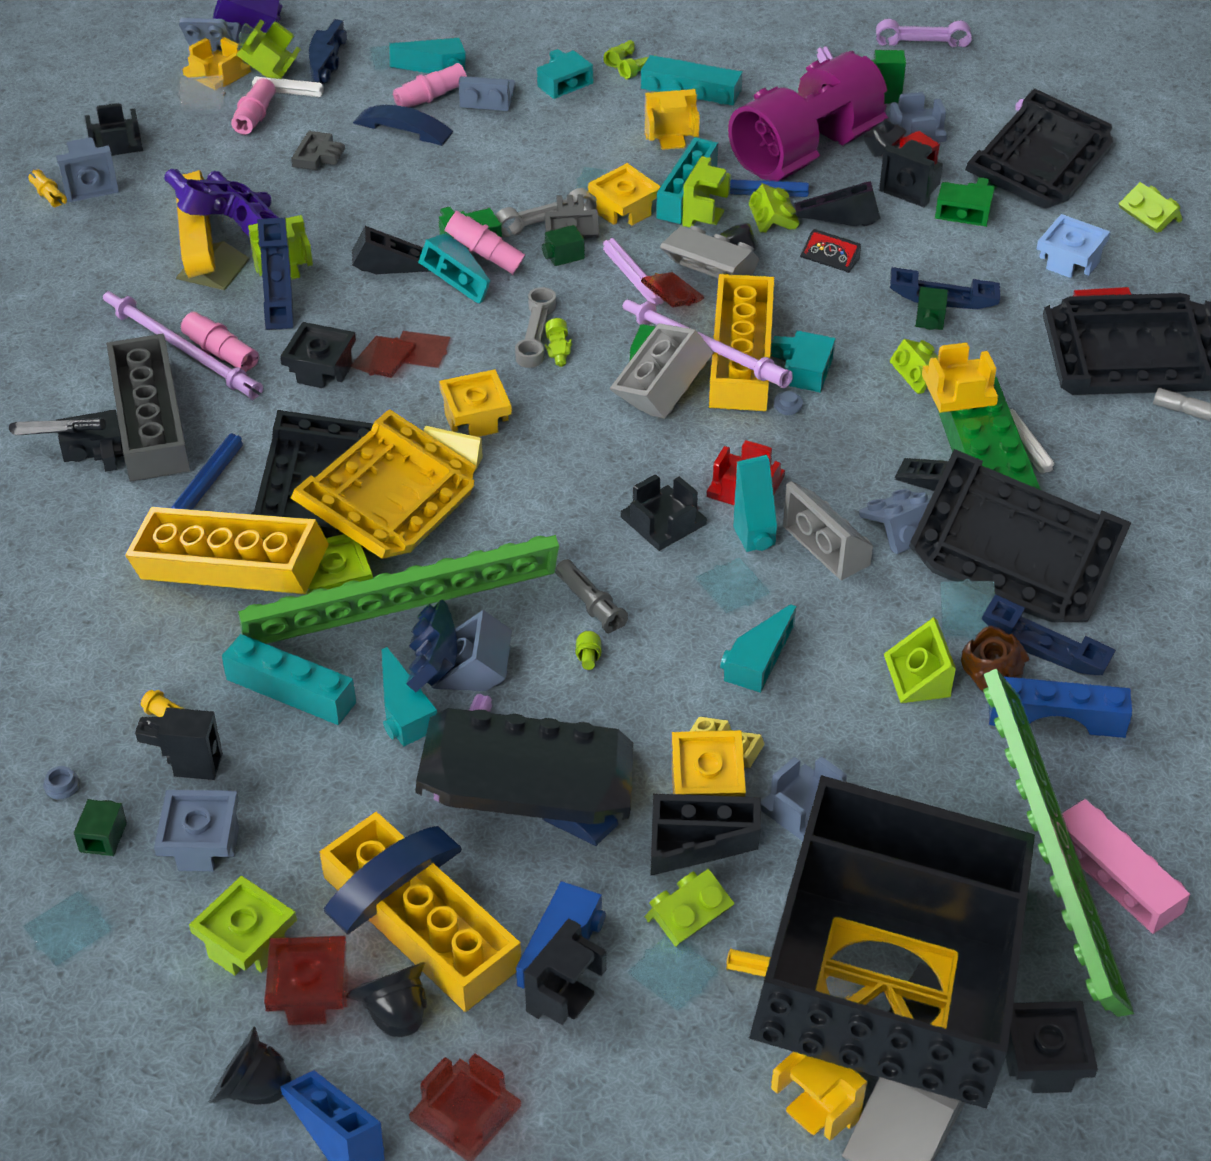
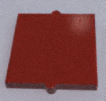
(672, 289)
(428, 349)
(384, 356)

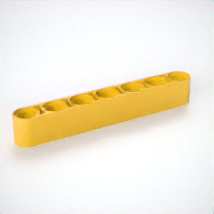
(196, 239)

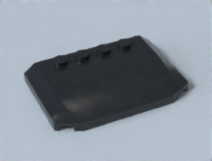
(1044, 150)
(1130, 343)
(302, 448)
(1023, 539)
(527, 766)

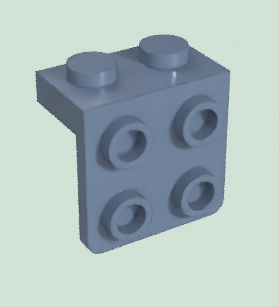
(212, 29)
(486, 93)
(899, 514)

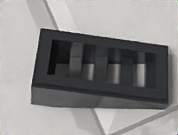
(926, 480)

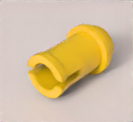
(155, 703)

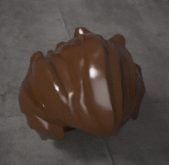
(992, 651)

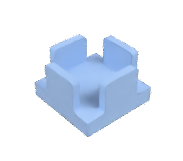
(1072, 243)

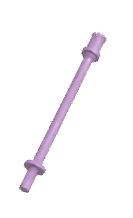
(763, 369)
(235, 378)

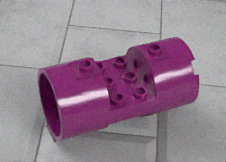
(782, 127)

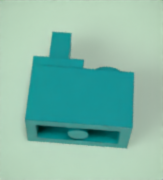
(564, 73)
(806, 357)

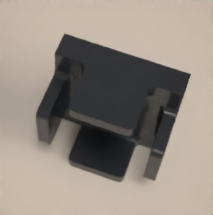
(114, 130)
(909, 173)
(317, 352)
(663, 513)
(554, 973)
(1050, 1045)

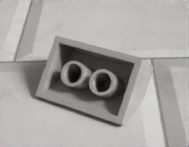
(709, 253)
(662, 369)
(825, 532)

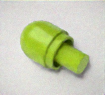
(588, 642)

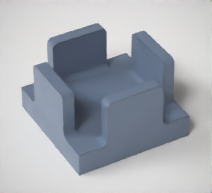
(915, 118)
(86, 170)
(794, 793)
(197, 827)

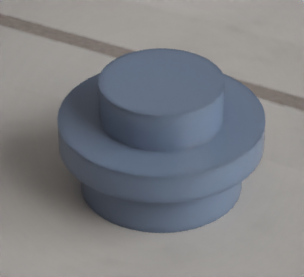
(788, 403)
(61, 782)

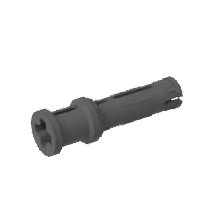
(598, 603)

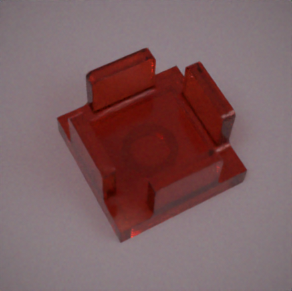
(306, 977)
(464, 1105)

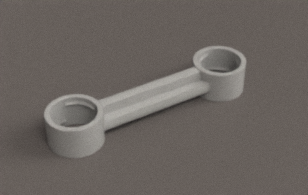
(537, 214)
(536, 327)

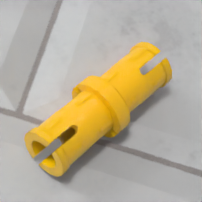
(47, 188)

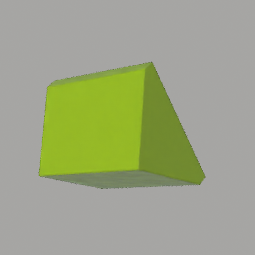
(922, 665)

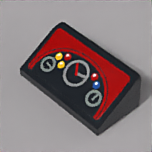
(831, 250)

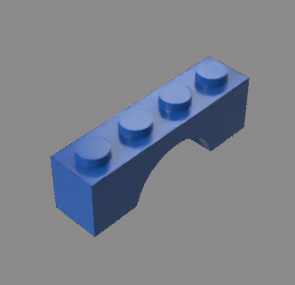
(1097, 707)

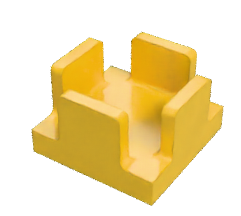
(208, 63)
(671, 117)
(624, 192)
(960, 382)
(475, 401)
(708, 763)
(830, 1096)

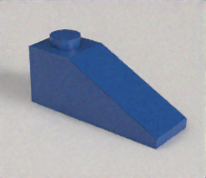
(567, 902)
(334, 1120)

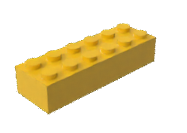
(744, 324)
(228, 549)
(429, 918)

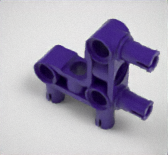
(220, 197)

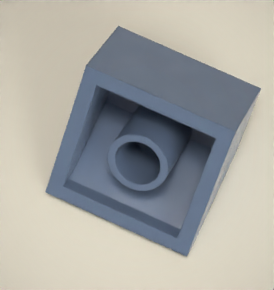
(481, 655)

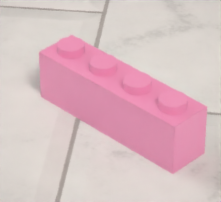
(1124, 868)

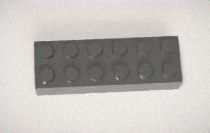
(147, 407)

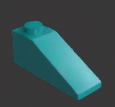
(427, 55)
(455, 266)
(754, 504)
(758, 650)
(405, 709)

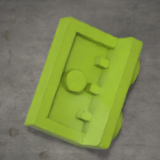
(771, 207)
(1150, 207)
(909, 362)
(690, 907)

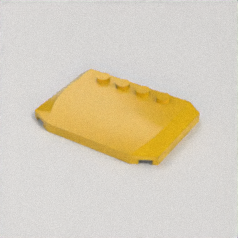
(389, 487)

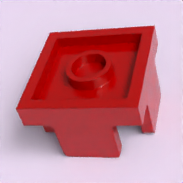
(725, 471)

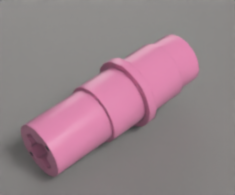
(428, 87)
(253, 106)
(484, 242)
(217, 340)

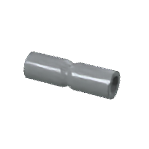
(1181, 403)

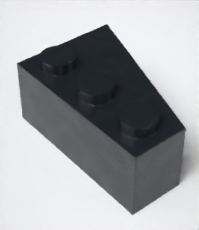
(702, 829)

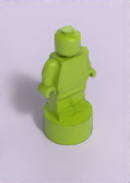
(616, 54)
(629, 68)
(559, 348)

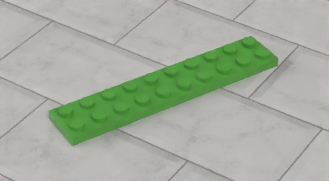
(399, 591)
(1057, 847)

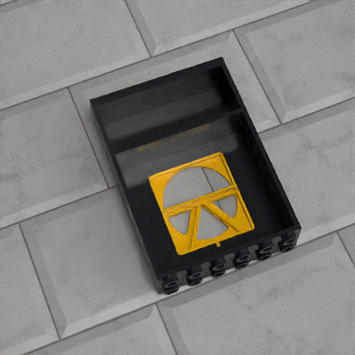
(916, 881)

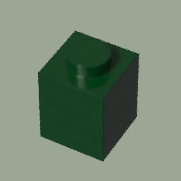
(564, 245)
(931, 308)
(100, 827)

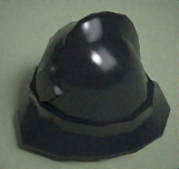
(394, 1001)
(253, 1074)

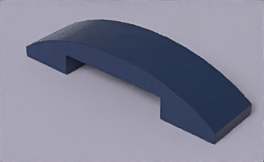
(406, 119)
(276, 273)
(978, 296)
(1084, 658)
(386, 873)

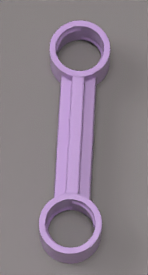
(938, 34)

